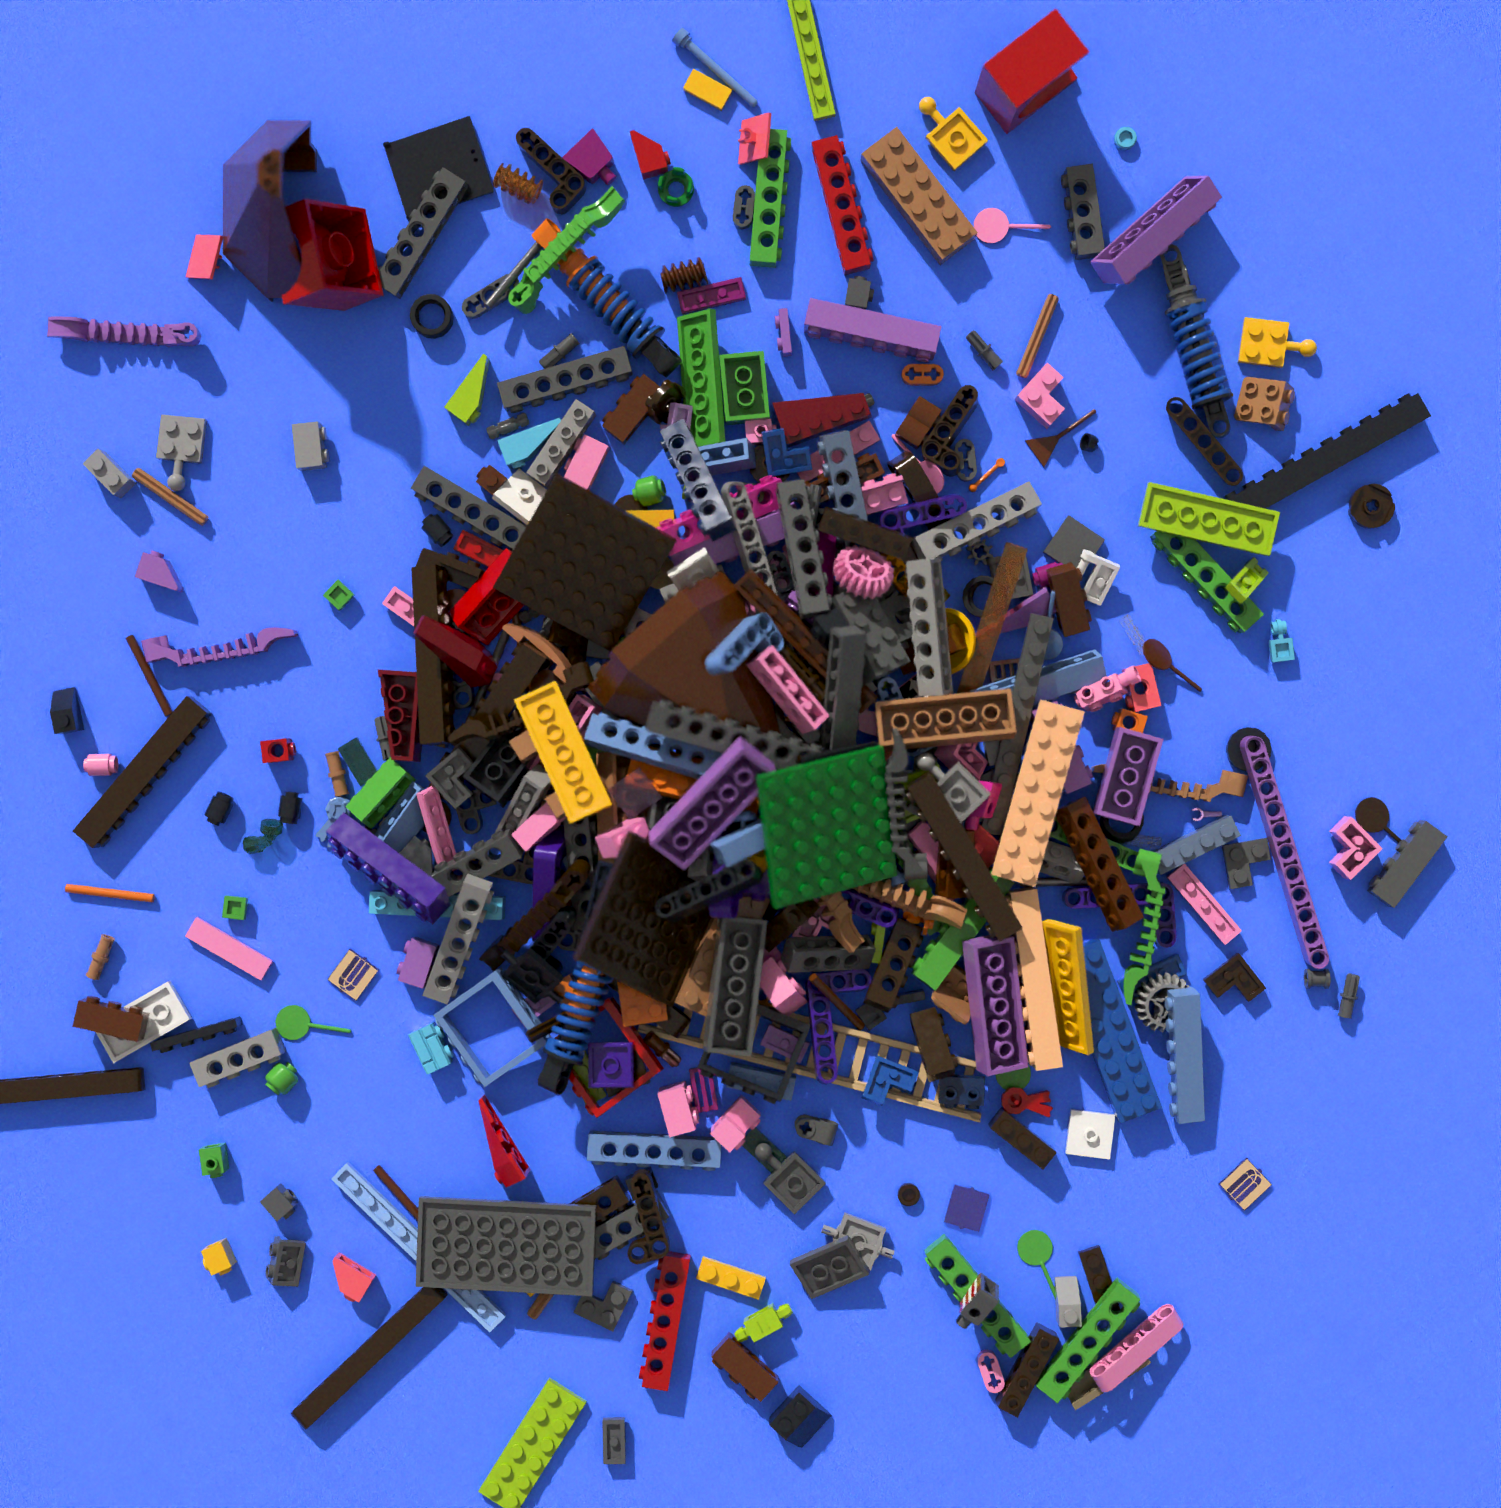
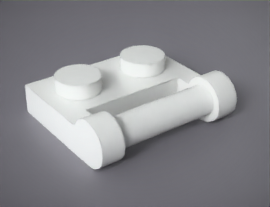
(1100, 577)

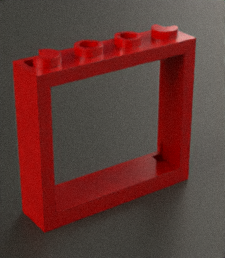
(640, 1047)

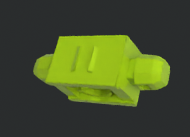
(763, 1322)

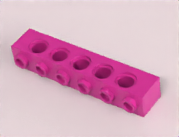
(694, 535)

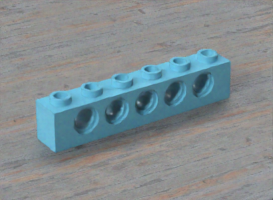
(383, 904)

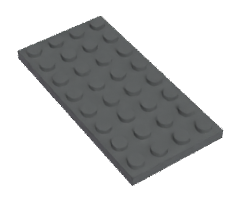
(506, 1246)

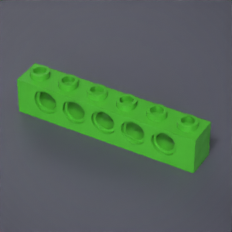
(759, 254)
(1248, 613)
(944, 1248)
(1116, 1293)

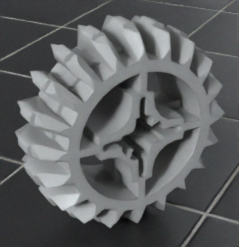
(1149, 994)

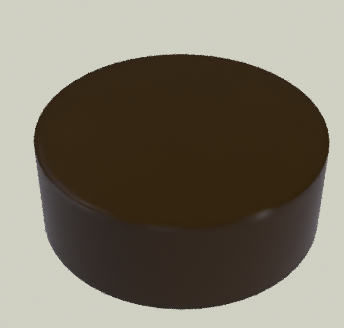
(908, 1194)

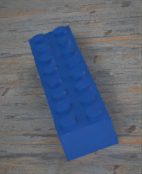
(1115, 1043)

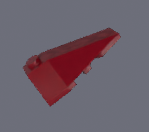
(458, 651)

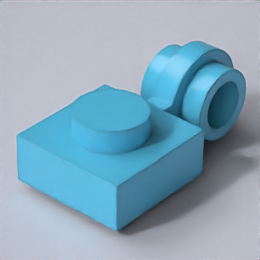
(1280, 648)

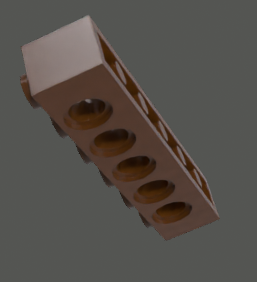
(1098, 864)

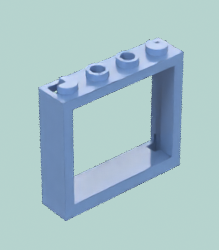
(456, 1039)

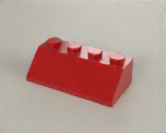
(484, 609)

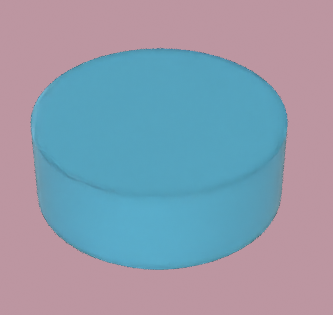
(1125, 138)

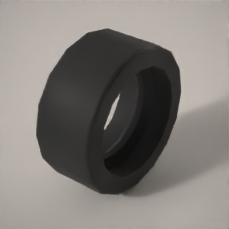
(419, 304)
(968, 594)
(1119, 837)

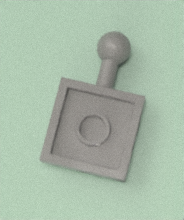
(180, 441)
(958, 786)

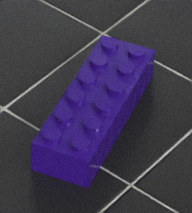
(388, 869)

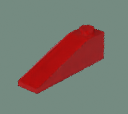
(505, 1155)

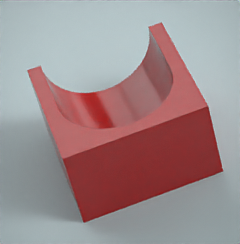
(1030, 71)
(336, 256)

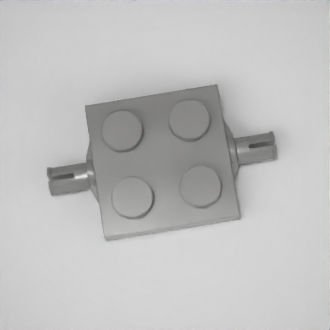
(864, 1235)

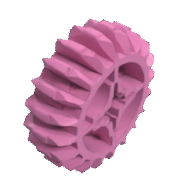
(863, 571)

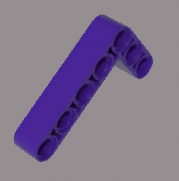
(547, 864)
(1168, 903)
(871, 914)
(825, 1017)

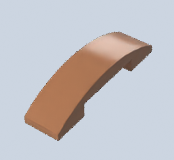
(521, 633)

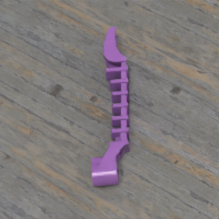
(120, 333)
(158, 648)

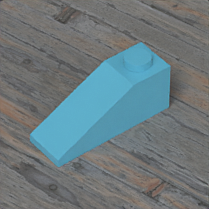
(526, 444)

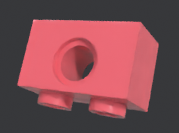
(1150, 696)

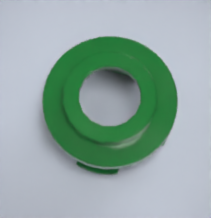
(676, 175)

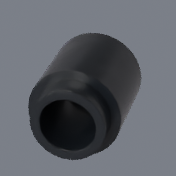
(437, 530)
(290, 807)
(219, 808)

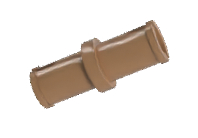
(336, 773)
(100, 957)

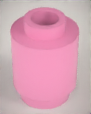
(101, 764)

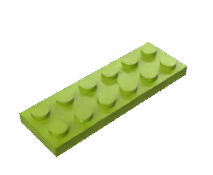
(1208, 519)
(532, 1445)

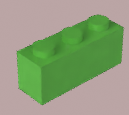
(380, 793)

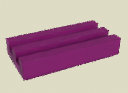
(706, 1107)

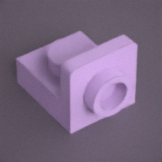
(677, 412)

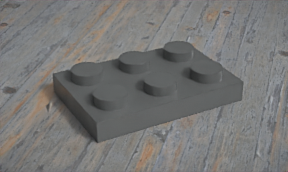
(829, 1267)

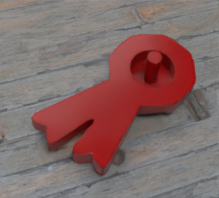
(1016, 1100)

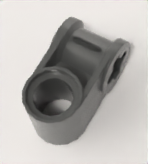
(820, 1129)

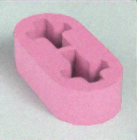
(985, 1372)

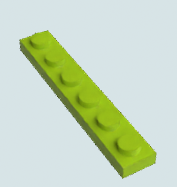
(811, 59)

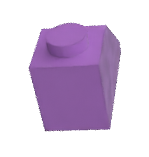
(158, 571)

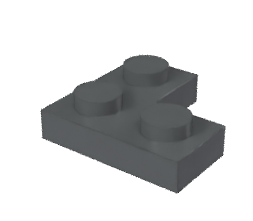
(446, 777)
(1239, 856)
(606, 1311)

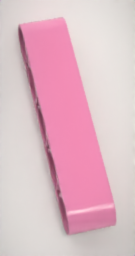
(1136, 1348)

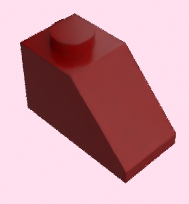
(649, 156)

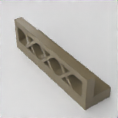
(1087, 1389)

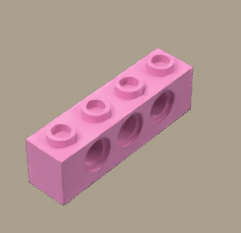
(787, 690)

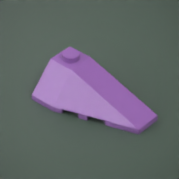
(1019, 615)

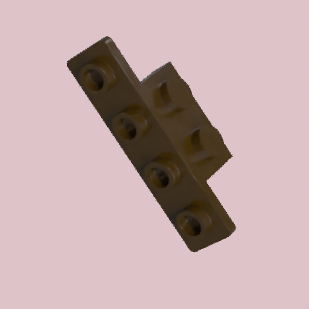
(458, 572)

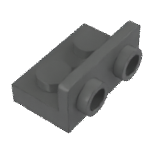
(285, 1262)

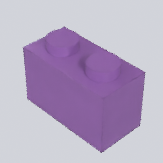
(417, 962)

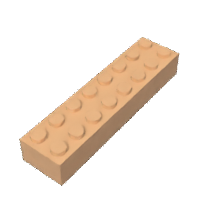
(1037, 792)
(1034, 981)

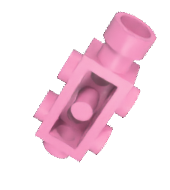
(1102, 692)

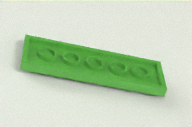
(702, 375)

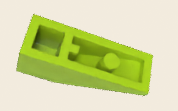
(469, 396)

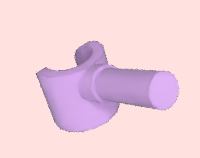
(1204, 814)

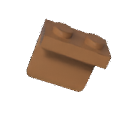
(1265, 402)
(953, 995)

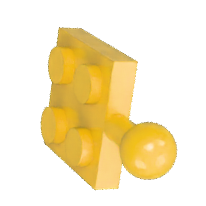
(954, 137)
(1266, 341)

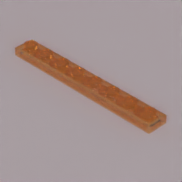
(993, 616)

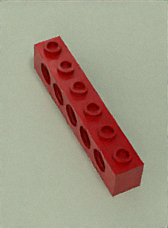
(822, 151)
(660, 1377)

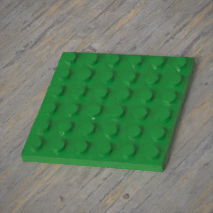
(826, 826)

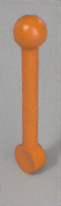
(999, 463)

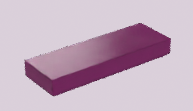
(711, 295)

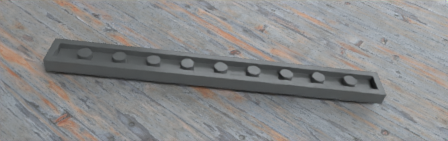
(1023, 698)

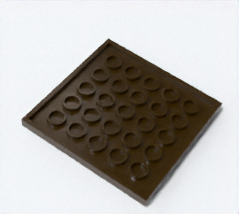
(584, 562)
(626, 933)

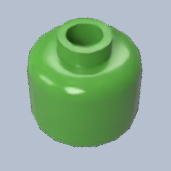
(649, 491)
(281, 1078)

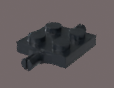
(532, 976)

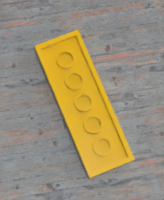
(563, 752)
(1069, 985)

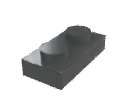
(614, 1440)

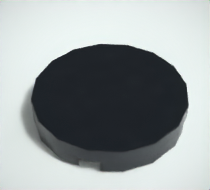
(1233, 746)

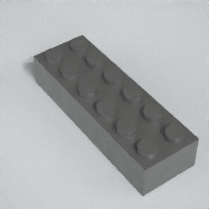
(735, 986)

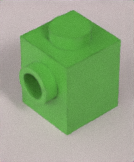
(214, 1160)

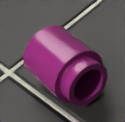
(1040, 576)

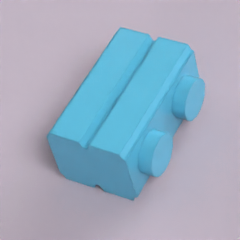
(431, 1048)

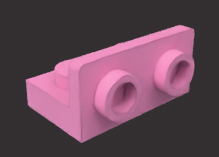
(884, 494)

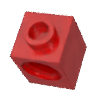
(268, 750)

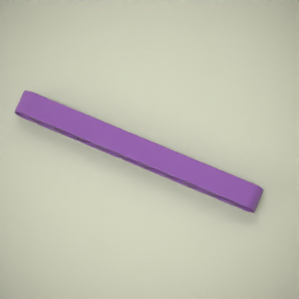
(1292, 859)

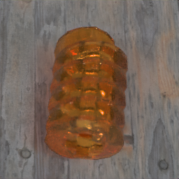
(517, 184)

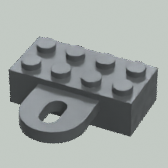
(884, 634)

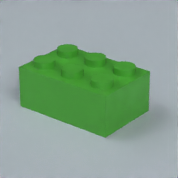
(744, 387)

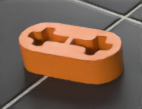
(922, 369)

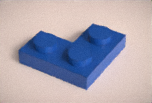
(779, 459)
(887, 1074)

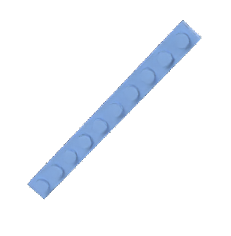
(405, 1234)

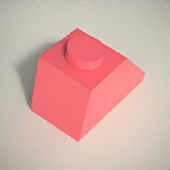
(352, 1277)

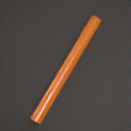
(111, 893)

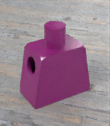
(591, 159)

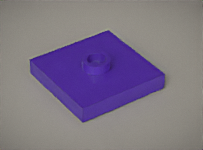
(611, 1064)

